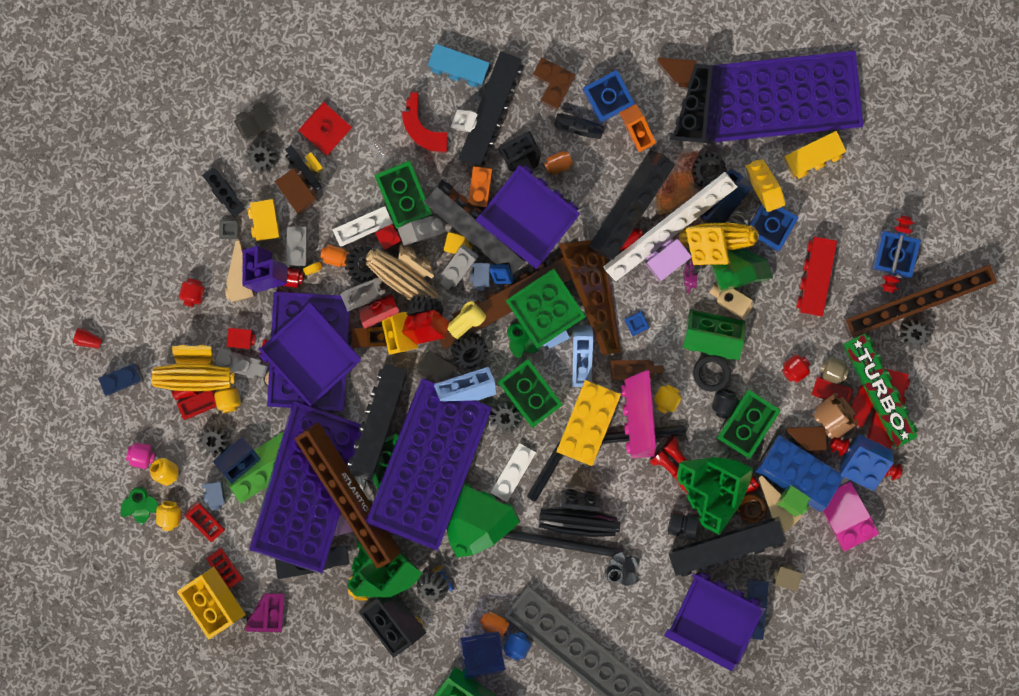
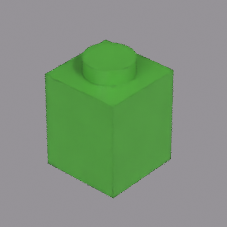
(793, 501)

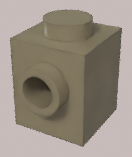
(787, 577)

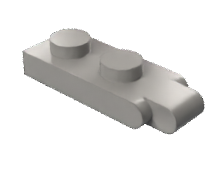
(458, 267)
(240, 363)

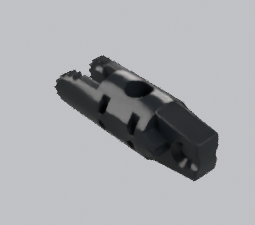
(578, 126)

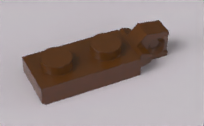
(627, 368)

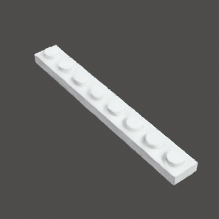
(670, 226)

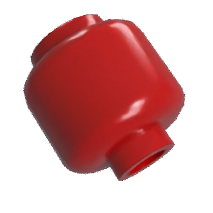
(192, 292)
(796, 368)

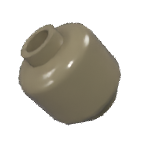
(834, 370)

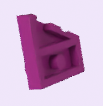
(267, 614)

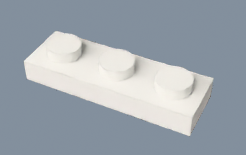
(362, 226)
(513, 472)

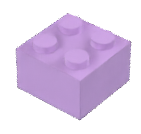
(667, 260)

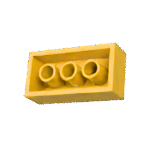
(588, 423)

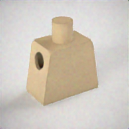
(739, 305)

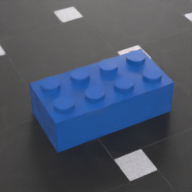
(790, 465)

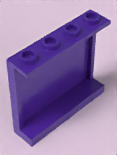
(528, 216)
(309, 355)
(716, 621)

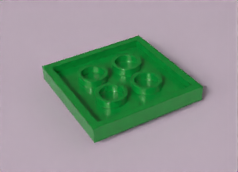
(545, 308)

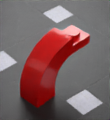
(426, 139)

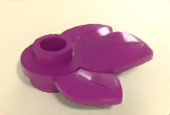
(690, 278)

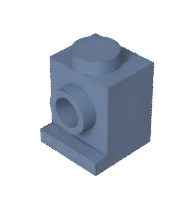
(480, 276)
(214, 495)

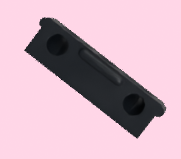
(217, 191)

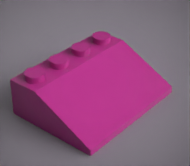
(639, 416)

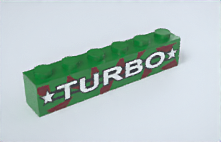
(880, 391)

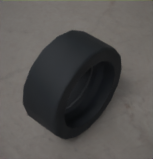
(725, 369)

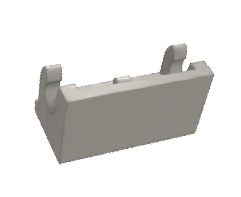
(362, 294)

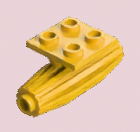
(712, 240)
(192, 371)

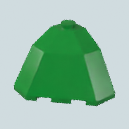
(742, 270)
(715, 488)
(478, 522)
(384, 581)

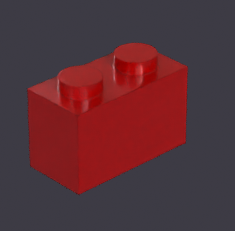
(425, 327)

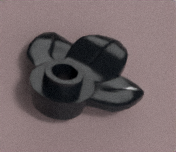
(624, 569)

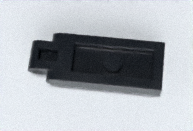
(293, 157)

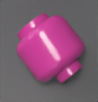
(140, 455)

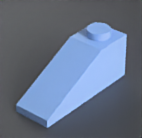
(582, 354)
(467, 387)

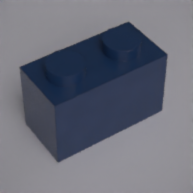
(121, 379)
(236, 460)

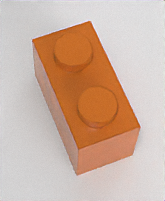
(637, 128)
(480, 187)

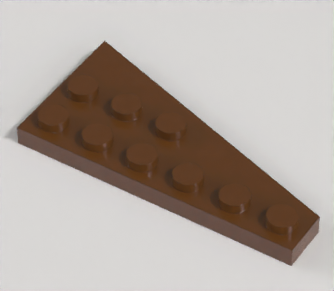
(594, 291)

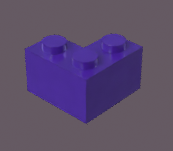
(261, 271)

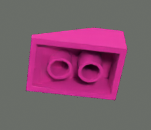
(849, 518)

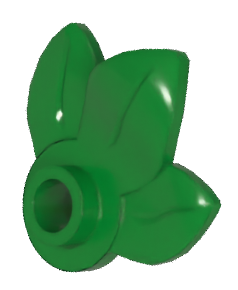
(520, 343)
(139, 508)

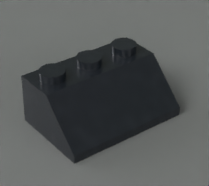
(392, 623)

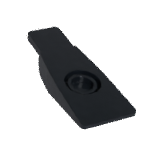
(336, 557)

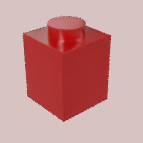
(388, 237)
(241, 338)

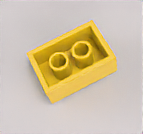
(211, 603)

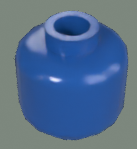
(517, 646)

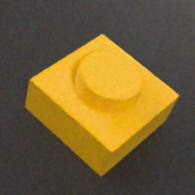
(312, 163)

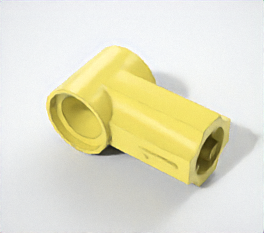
(470, 316)

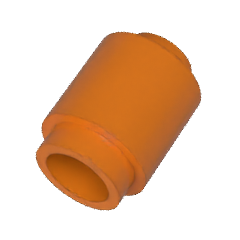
(558, 163)
(334, 255)
(494, 623)

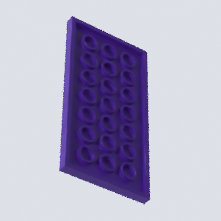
(788, 96)
(428, 466)
(297, 509)

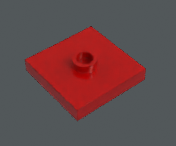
(325, 129)
(378, 311)

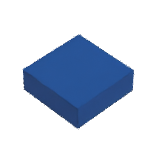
(501, 274)
(636, 323)

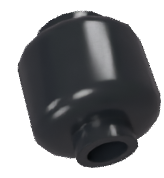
(724, 403)

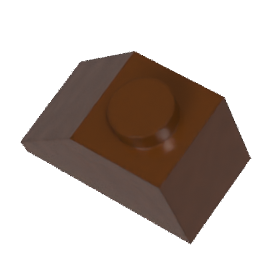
(677, 70)
(368, 337)
(810, 438)

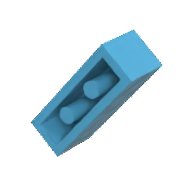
(458, 66)

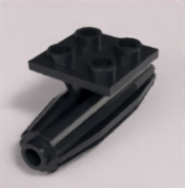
(579, 516)

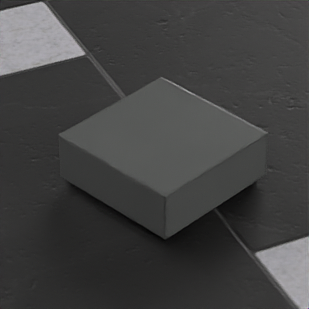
(228, 229)

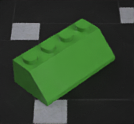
(257, 476)

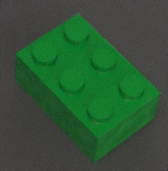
(403, 194)
(530, 393)
(748, 424)

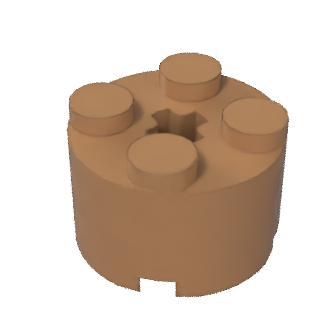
(835, 416)

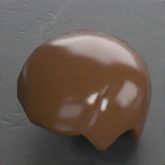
(758, 509)

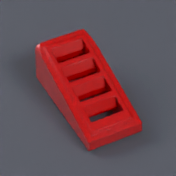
(199, 526)
(238, 578)

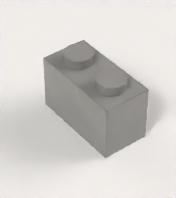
(421, 230)
(297, 246)

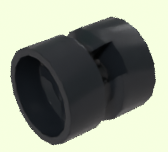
(683, 524)

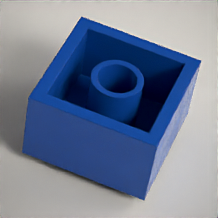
(608, 96)
(773, 226)

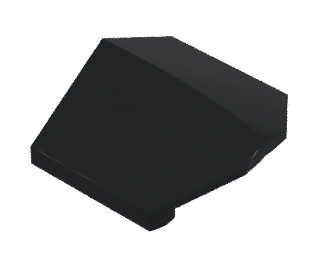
(521, 152)

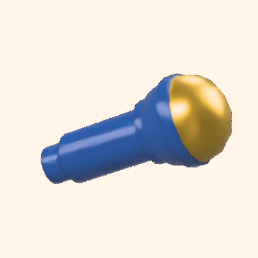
(441, 570)

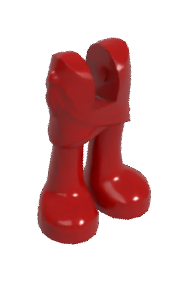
(661, 458)

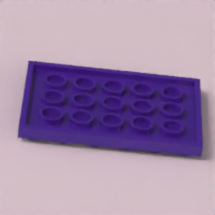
(285, 308)

